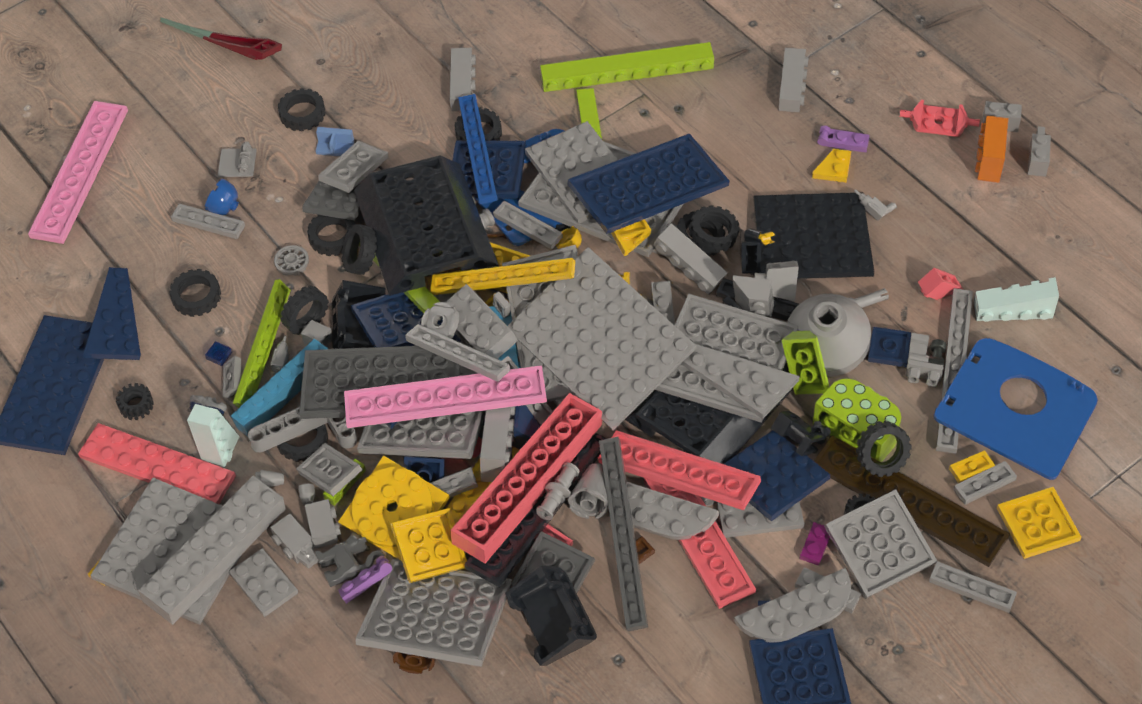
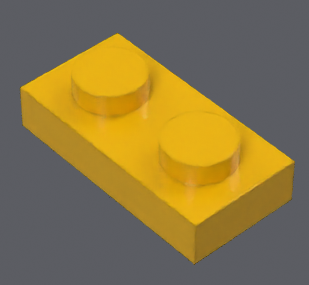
(971, 466)

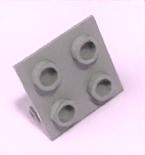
(237, 161)

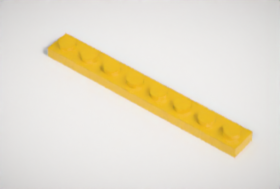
(504, 276)

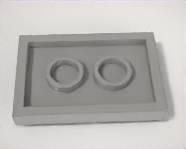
(329, 469)
(263, 582)

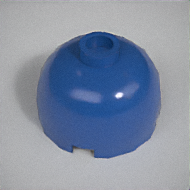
(222, 199)

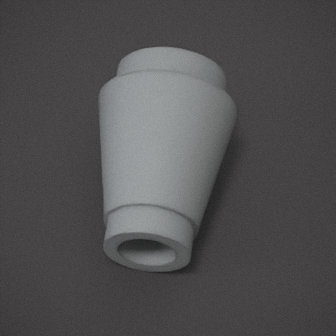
(270, 478)

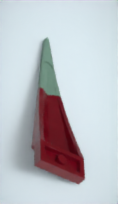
(250, 47)

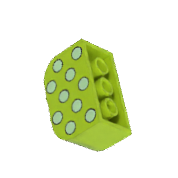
(850, 408)

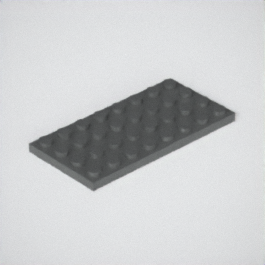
(333, 371)

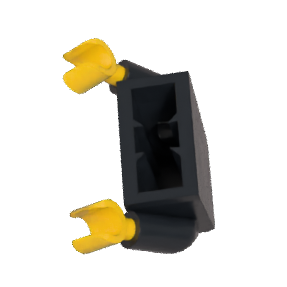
(751, 249)

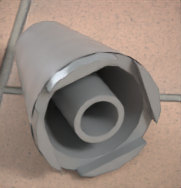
(590, 494)

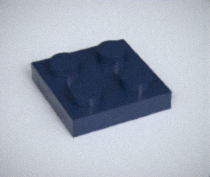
(889, 347)

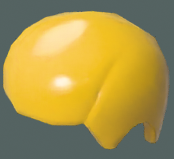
(570, 238)

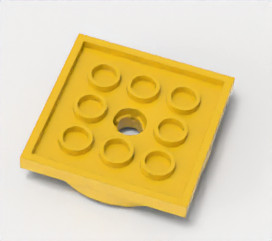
(389, 484)

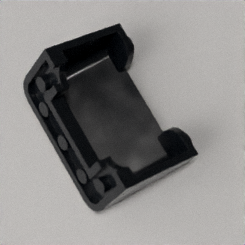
(345, 327)
(552, 613)

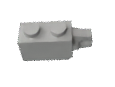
(1039, 153)
(294, 540)

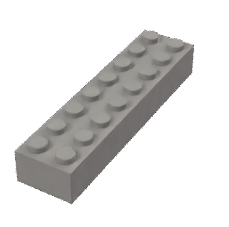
(212, 550)

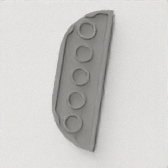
(668, 514)
(798, 609)

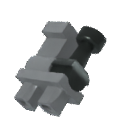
(922, 365)

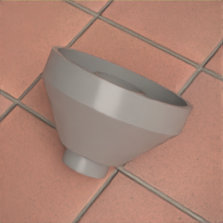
(847, 336)

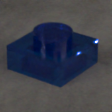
(218, 353)

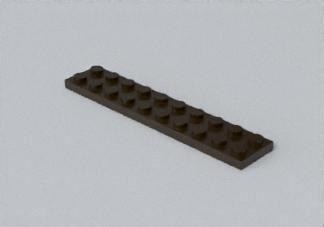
(928, 509)

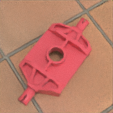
(953, 119)

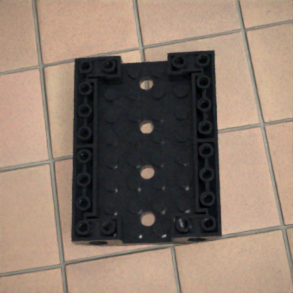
(447, 207)
(706, 430)

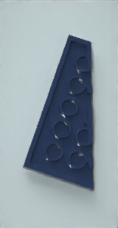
(114, 324)

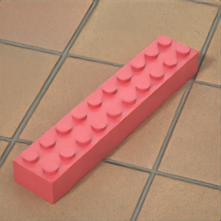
(525, 478)

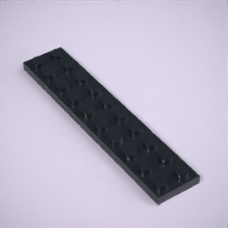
(524, 535)

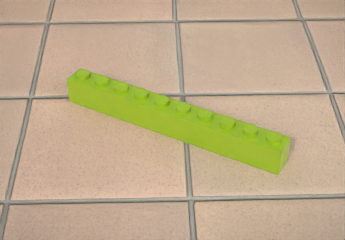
(627, 67)

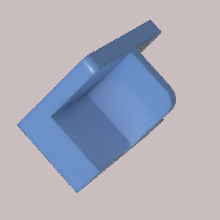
(333, 141)

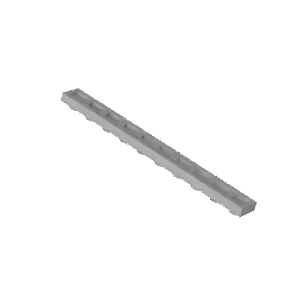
(955, 357)

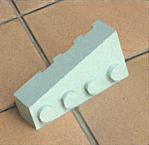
(1017, 302)
(212, 435)

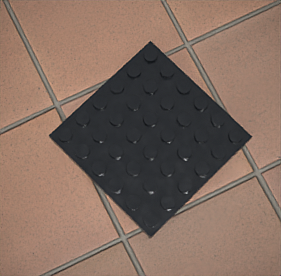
(818, 231)

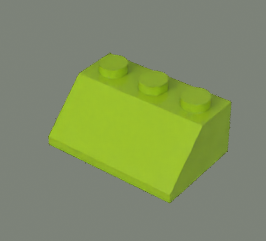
(806, 361)

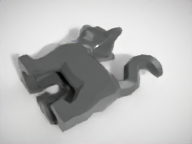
(346, 564)

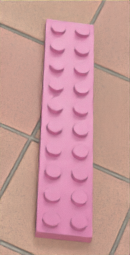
(78, 172)
(443, 397)

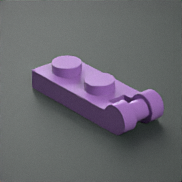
(843, 139)
(365, 579)

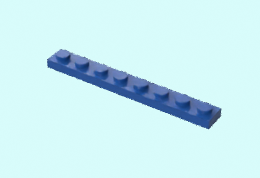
(477, 149)

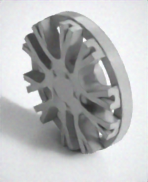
(291, 260)

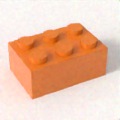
(992, 150)

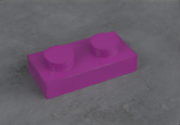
(815, 544)

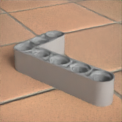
(288, 430)

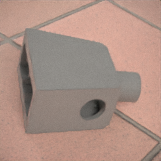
(783, 278)

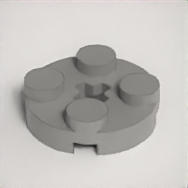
(439, 311)

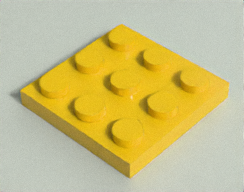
(1038, 522)
(427, 545)

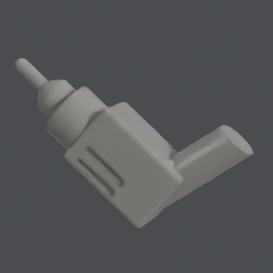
(875, 206)
(280, 356)

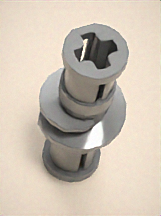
(557, 491)

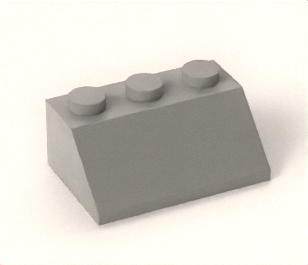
(754, 295)

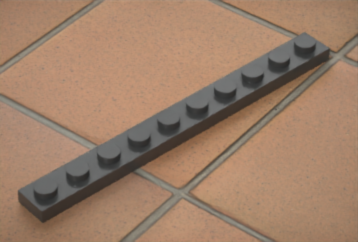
(623, 534)

